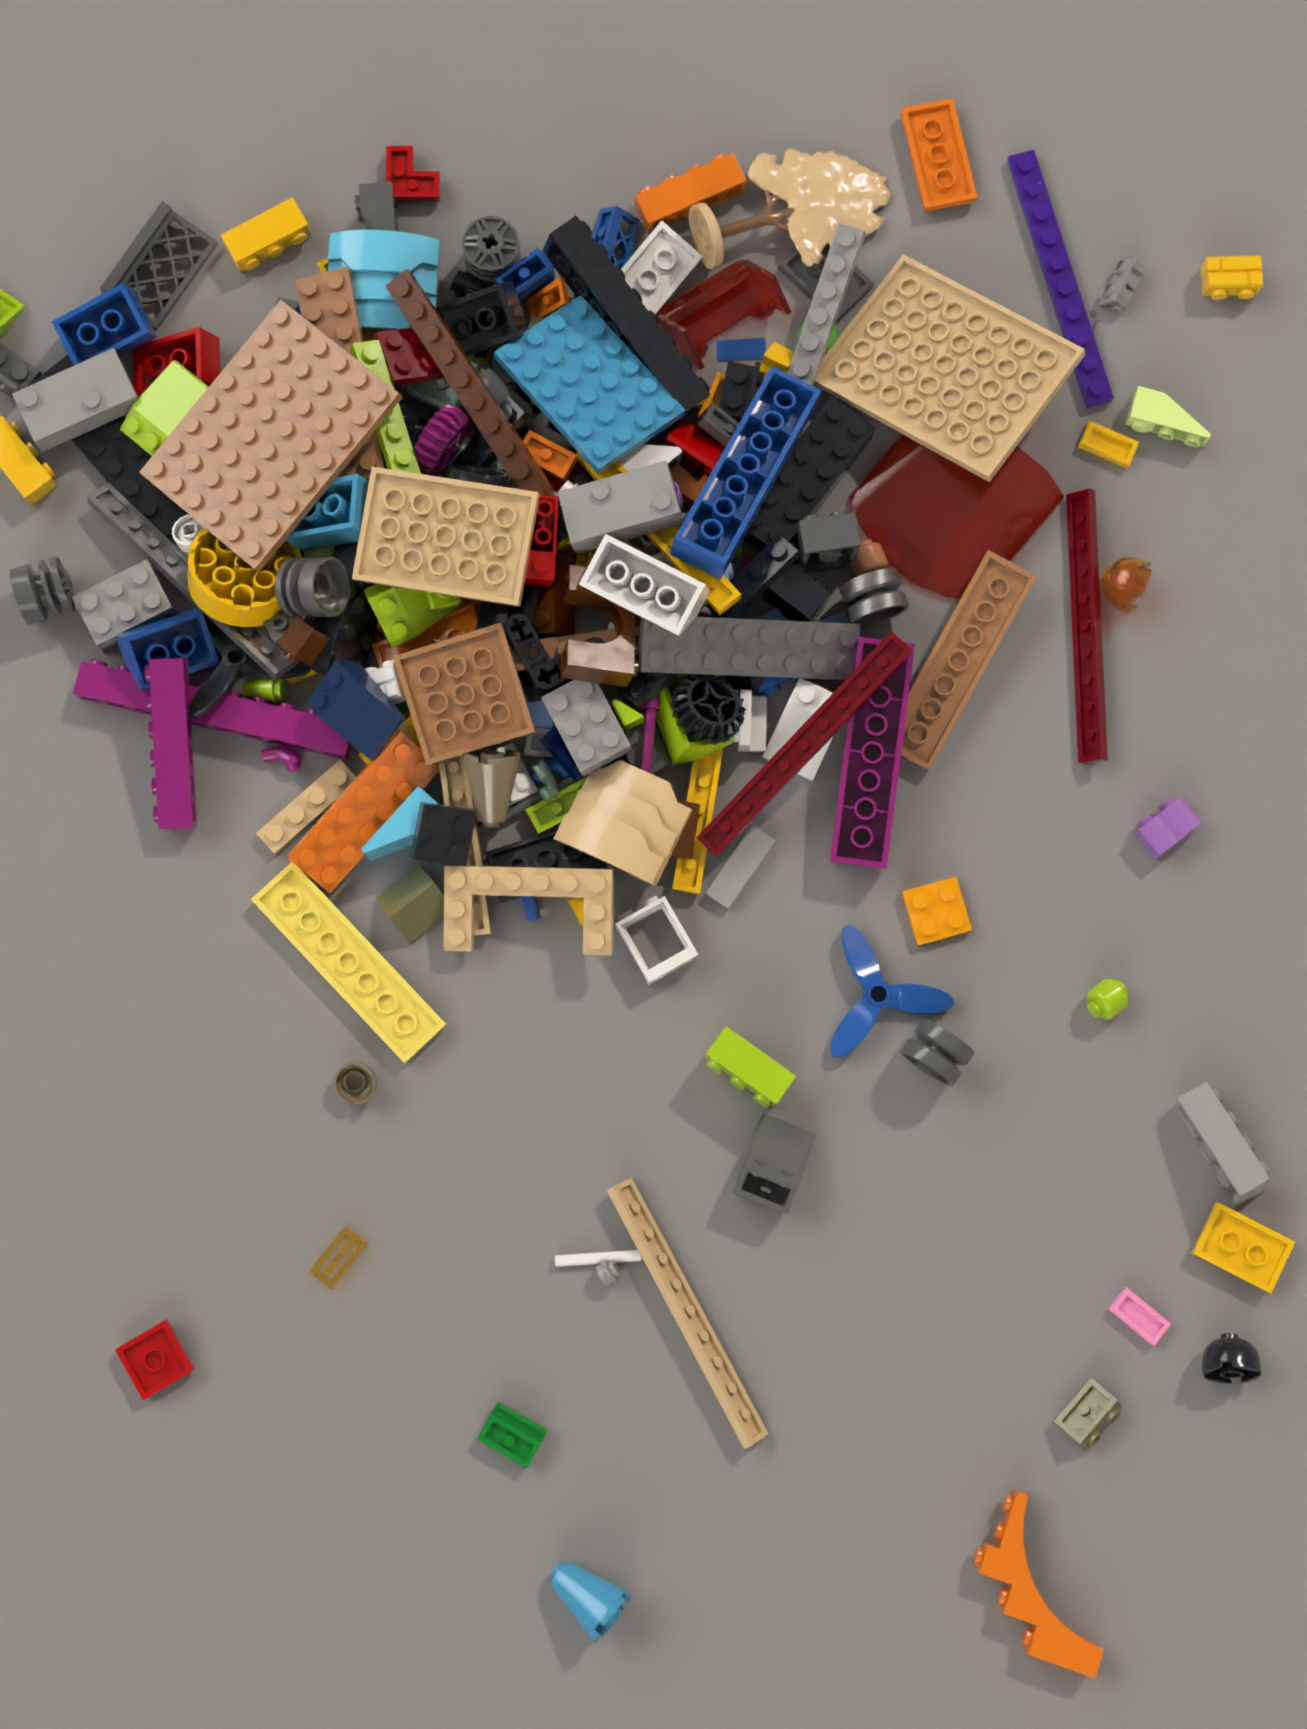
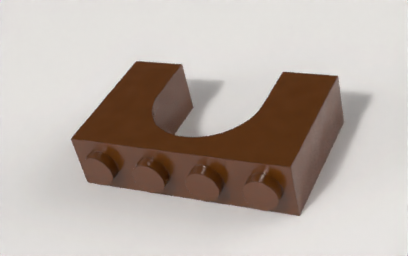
(599, 662)

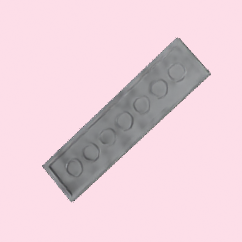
(751, 648)

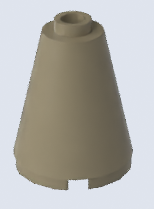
(491, 782)

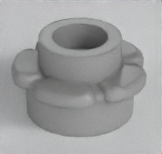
(608, 1272)

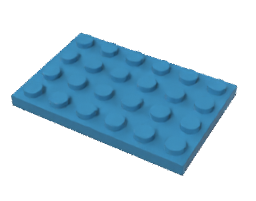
(589, 384)

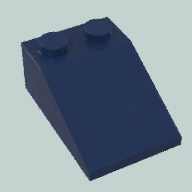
(356, 707)

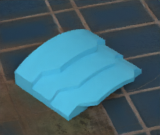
(376, 260)

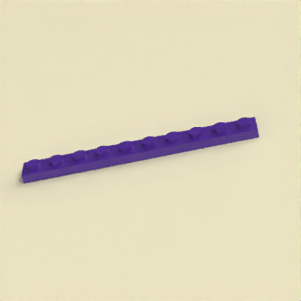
(1059, 275)

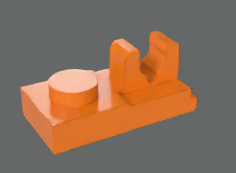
(550, 456)

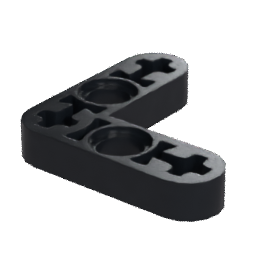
(543, 661)

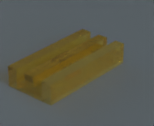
(323, 1276)

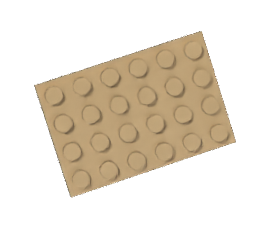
(446, 536)

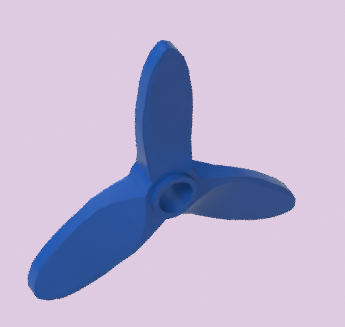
(900, 997)

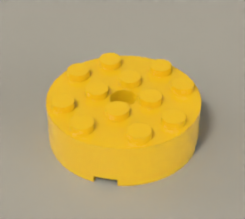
(229, 586)

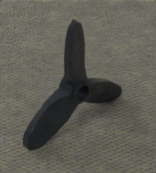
(228, 673)

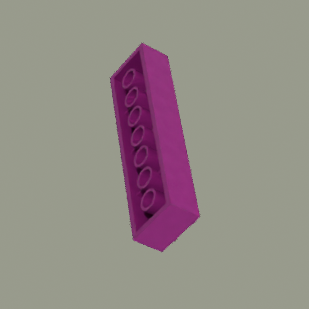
(871, 769)

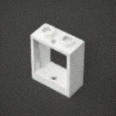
(671, 964)

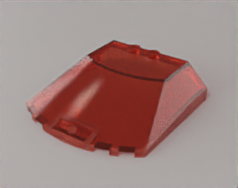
(943, 518)

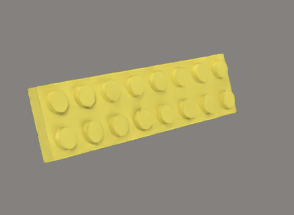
(349, 962)

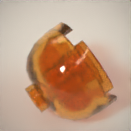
(1126, 582)

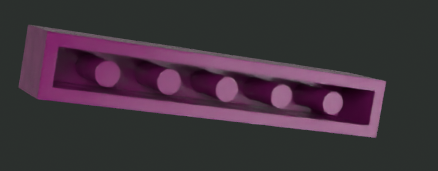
(172, 743)

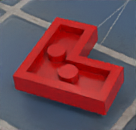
(406, 182)

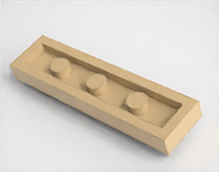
(306, 808)

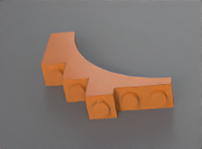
(1007, 1562)

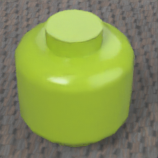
(1107, 999)

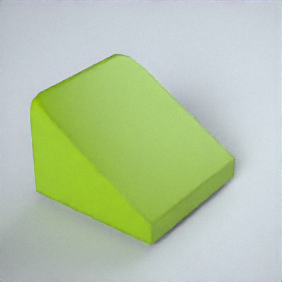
(626, 716)

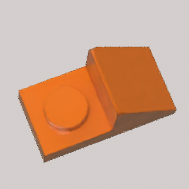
(548, 299)

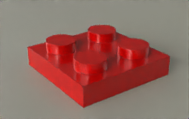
(155, 1359)

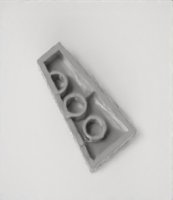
(1223, 1143)

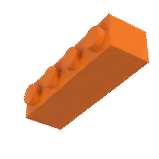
(700, 184)

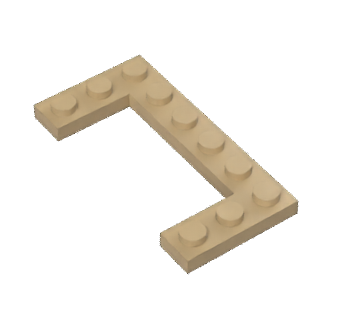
(591, 884)

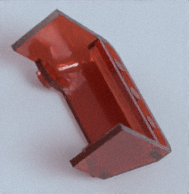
(718, 305)

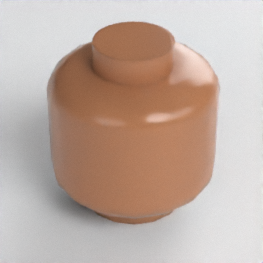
(869, 558)

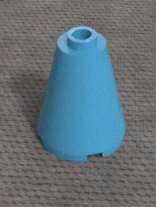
(589, 1598)

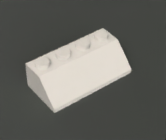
(644, 585)

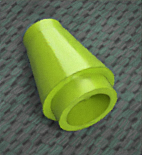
(269, 689)

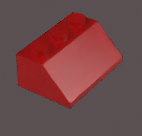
(699, 450)

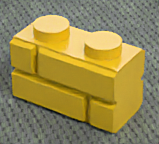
(1231, 276)

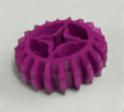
(441, 440)

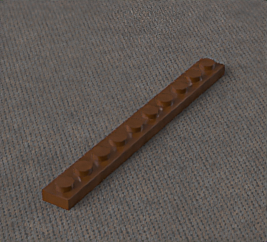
(468, 385)

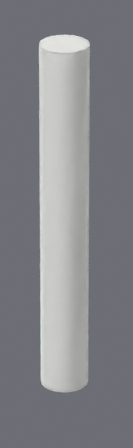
(596, 1258)

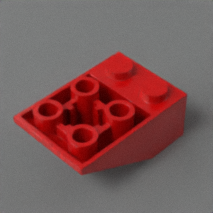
(543, 546)

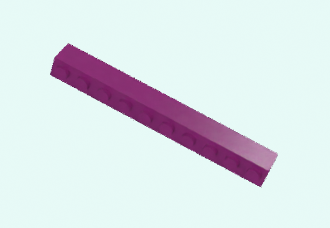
(232, 715)

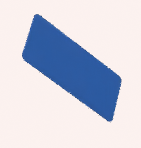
(741, 349)

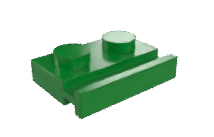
(512, 1434)

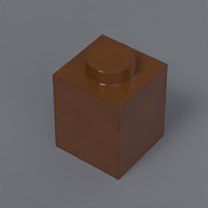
(303, 641)

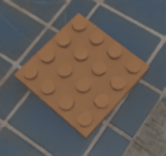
(464, 694)

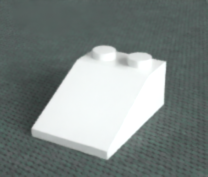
(800, 707)

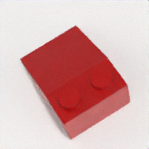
(192, 348)

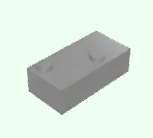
(76, 400)
(621, 506)

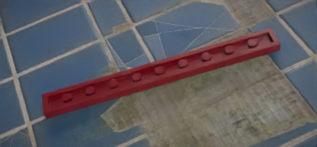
(1086, 627)
(804, 744)

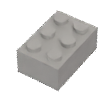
(123, 604)
(587, 725)

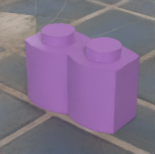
(1168, 826)

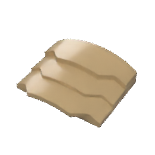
(625, 820)

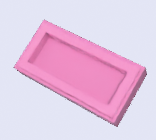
(1139, 1316)

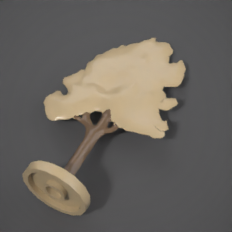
(819, 196)

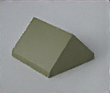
(413, 904)

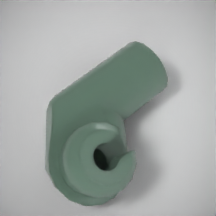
(547, 778)

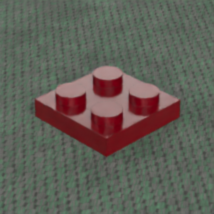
(407, 357)

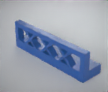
(608, 233)

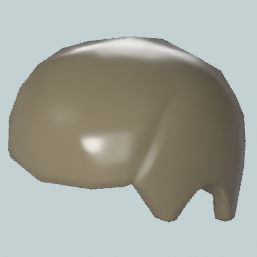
(355, 1083)

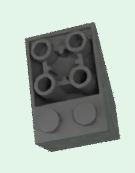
(774, 1164)

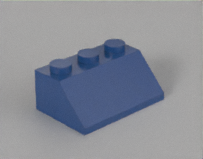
(170, 637)

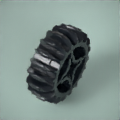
(704, 715)

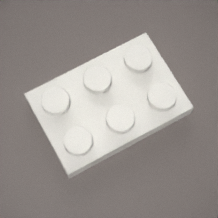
(660, 266)

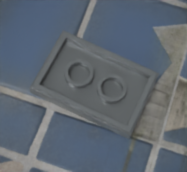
(807, 279)

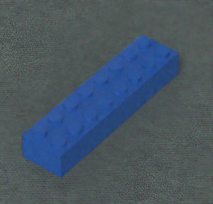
(745, 473)

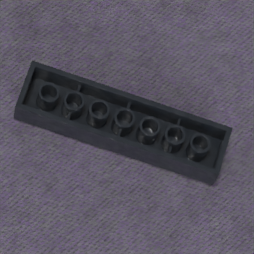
(603, 286)

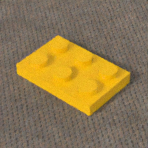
(1243, 1247)

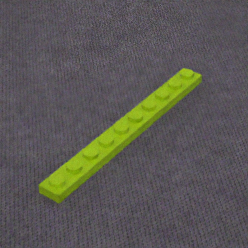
(394, 436)

